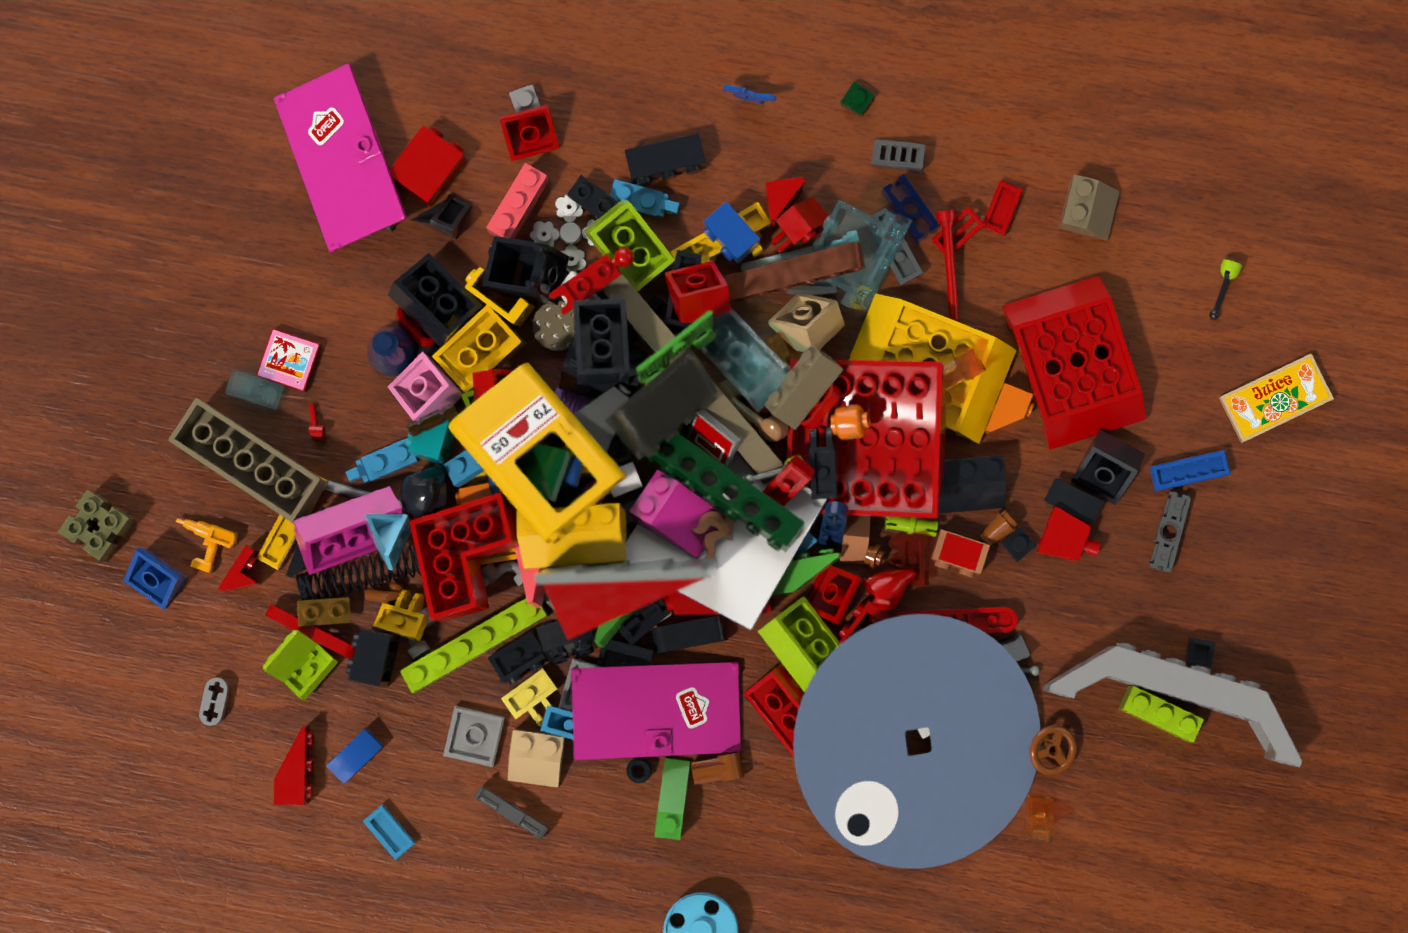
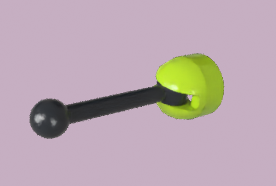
(1229, 270)

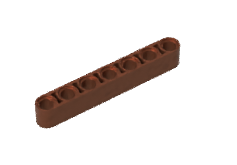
(795, 272)

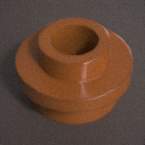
(874, 556)

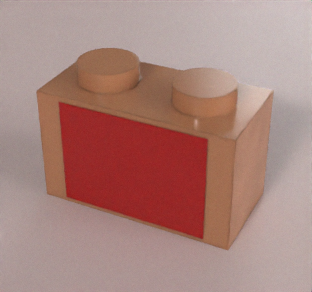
(959, 553)

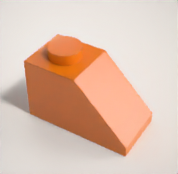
(1009, 408)

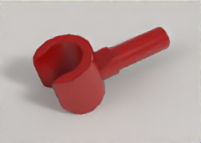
(316, 431)

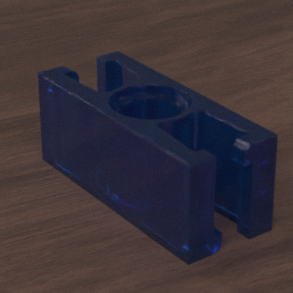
(912, 198)

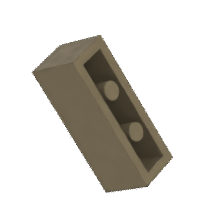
(803, 386)

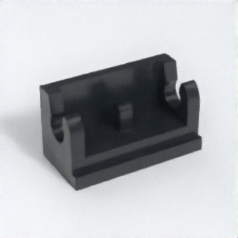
(622, 654)

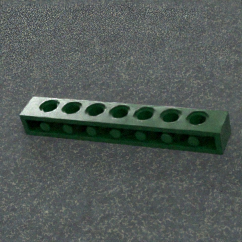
(728, 480)

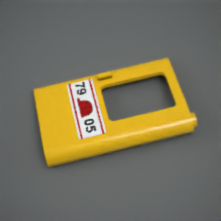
(511, 422)

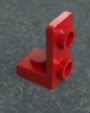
(875, 616)

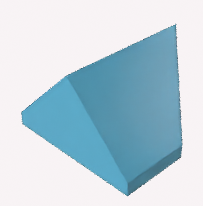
(389, 535)

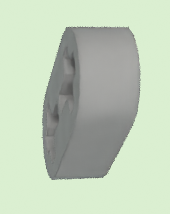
(208, 700)

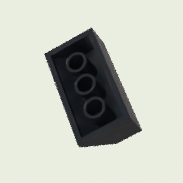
(973, 484)

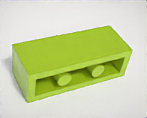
(1161, 714)

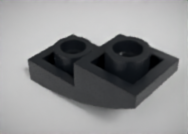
(1074, 501)

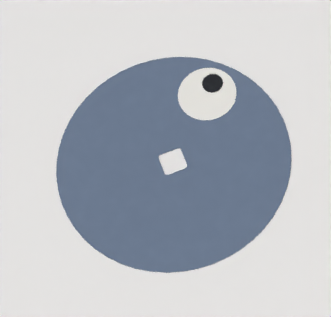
(854, 747)

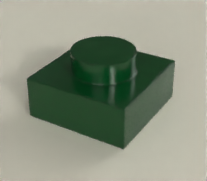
(857, 99)

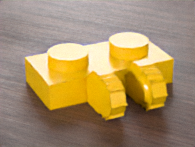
(400, 620)

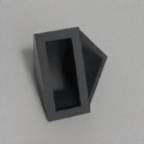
(446, 216)

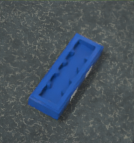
(1189, 470)

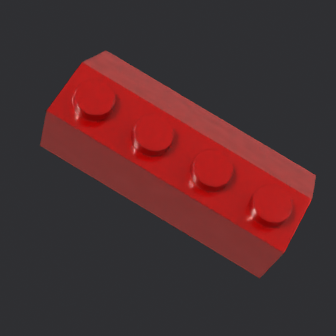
(778, 702)

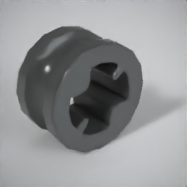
(612, 452)

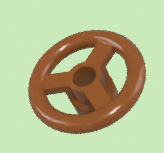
(1041, 745)

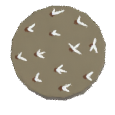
(552, 328)

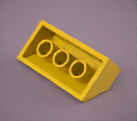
(591, 538)

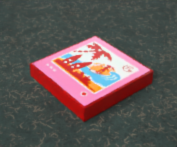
(288, 360)

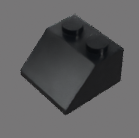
(1108, 467)

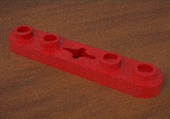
(986, 619)

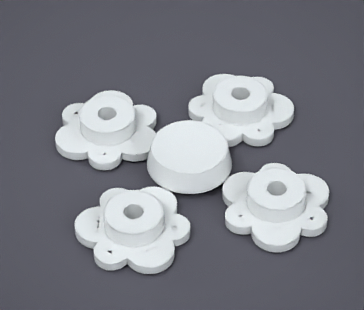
(569, 233)

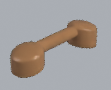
(770, 429)

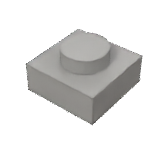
(524, 98)

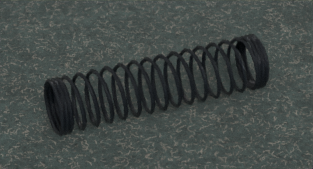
(306, 593)

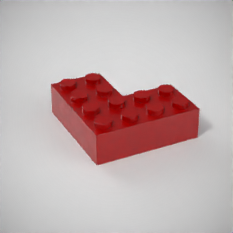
(450, 551)

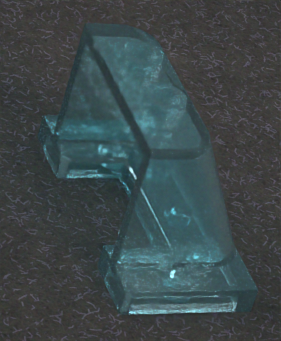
(878, 243)

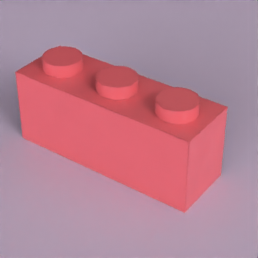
(518, 202)

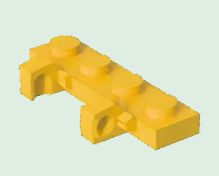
(752, 216)

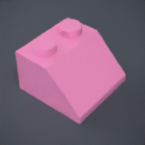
(424, 388)

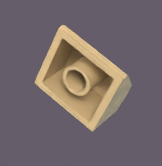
(808, 321)
(535, 758)

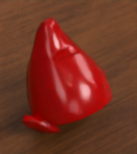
(888, 587)

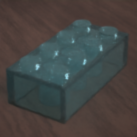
(744, 359)

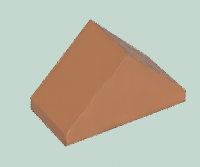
(855, 539)

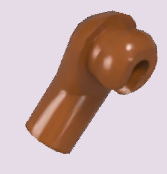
(383, 595)

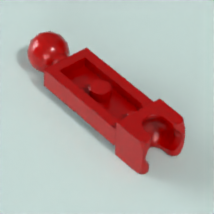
(593, 278)

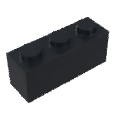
(665, 159)

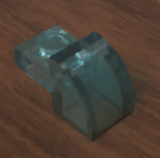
(254, 389)

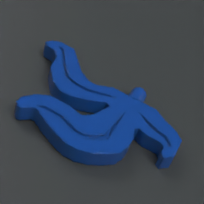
(747, 95)

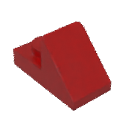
(236, 576)

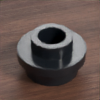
(639, 778)

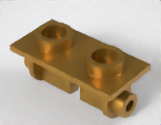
(323, 611)

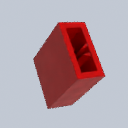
(427, 165)

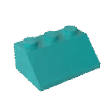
(432, 444)

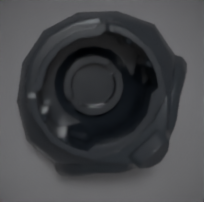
(424, 491)

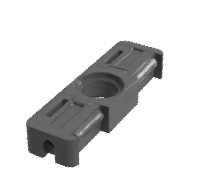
(1166, 549)
(511, 812)

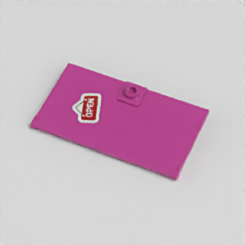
(340, 158)
(655, 710)

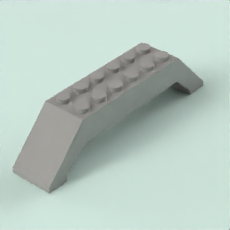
(1186, 684)

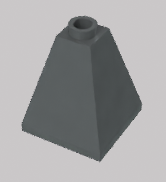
(596, 412)

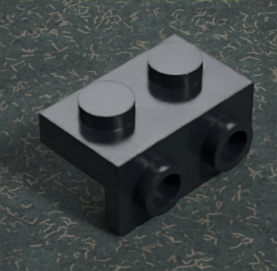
(517, 658)

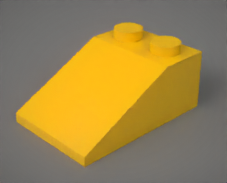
(478, 346)

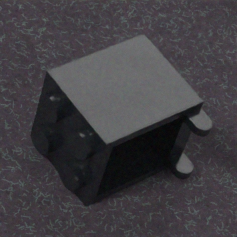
(541, 272)

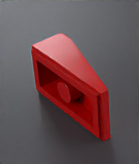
(789, 481)

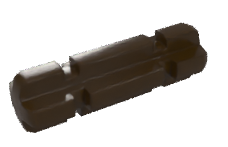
(431, 420)

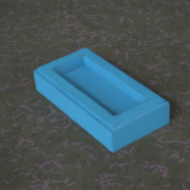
(389, 832)

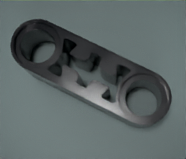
(689, 634)

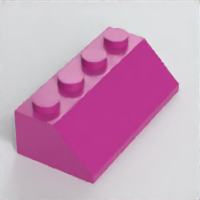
(342, 530)

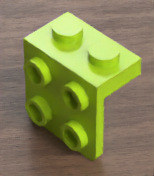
(300, 664)

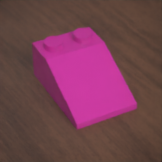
(672, 513)

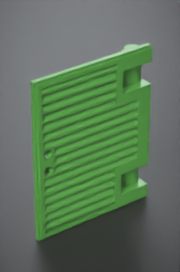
(678, 346)

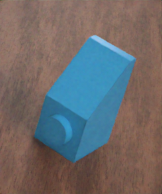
(558, 722)

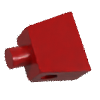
(1066, 537)

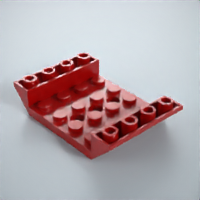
(1083, 398)

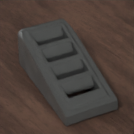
(899, 146)

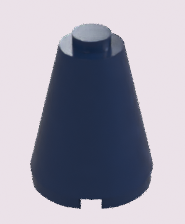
(391, 350)

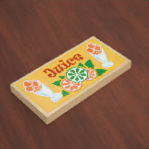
(1276, 398)

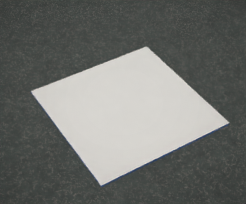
(746, 563)

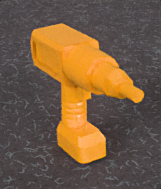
(213, 536)

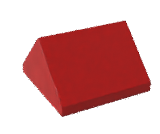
(529, 132)
(781, 196)
(833, 593)

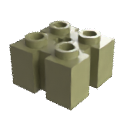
(111, 522)

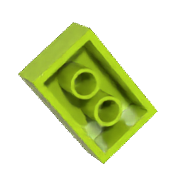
(626, 228)
(800, 640)

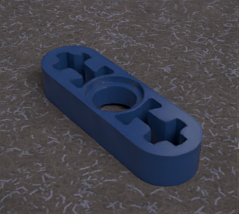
(833, 524)

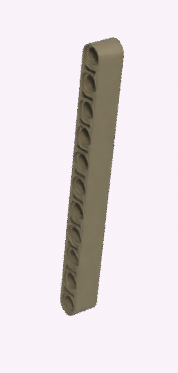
(656, 336)

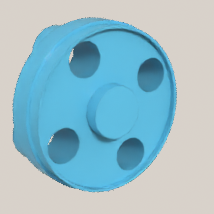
(698, 919)

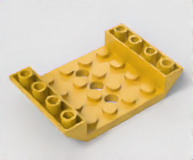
(904, 333)

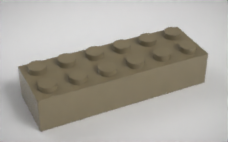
(247, 461)

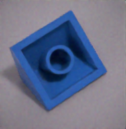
(154, 577)

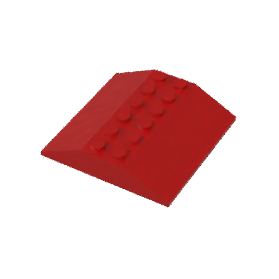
(902, 454)

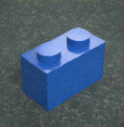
(731, 233)

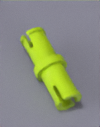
(912, 525)

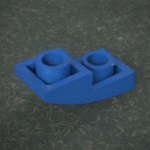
(354, 755)

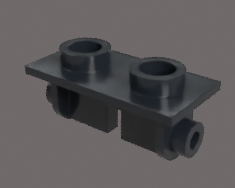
(591, 197)
(643, 620)

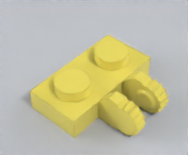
(529, 694)

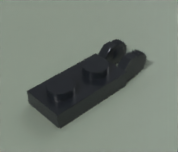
(824, 462)

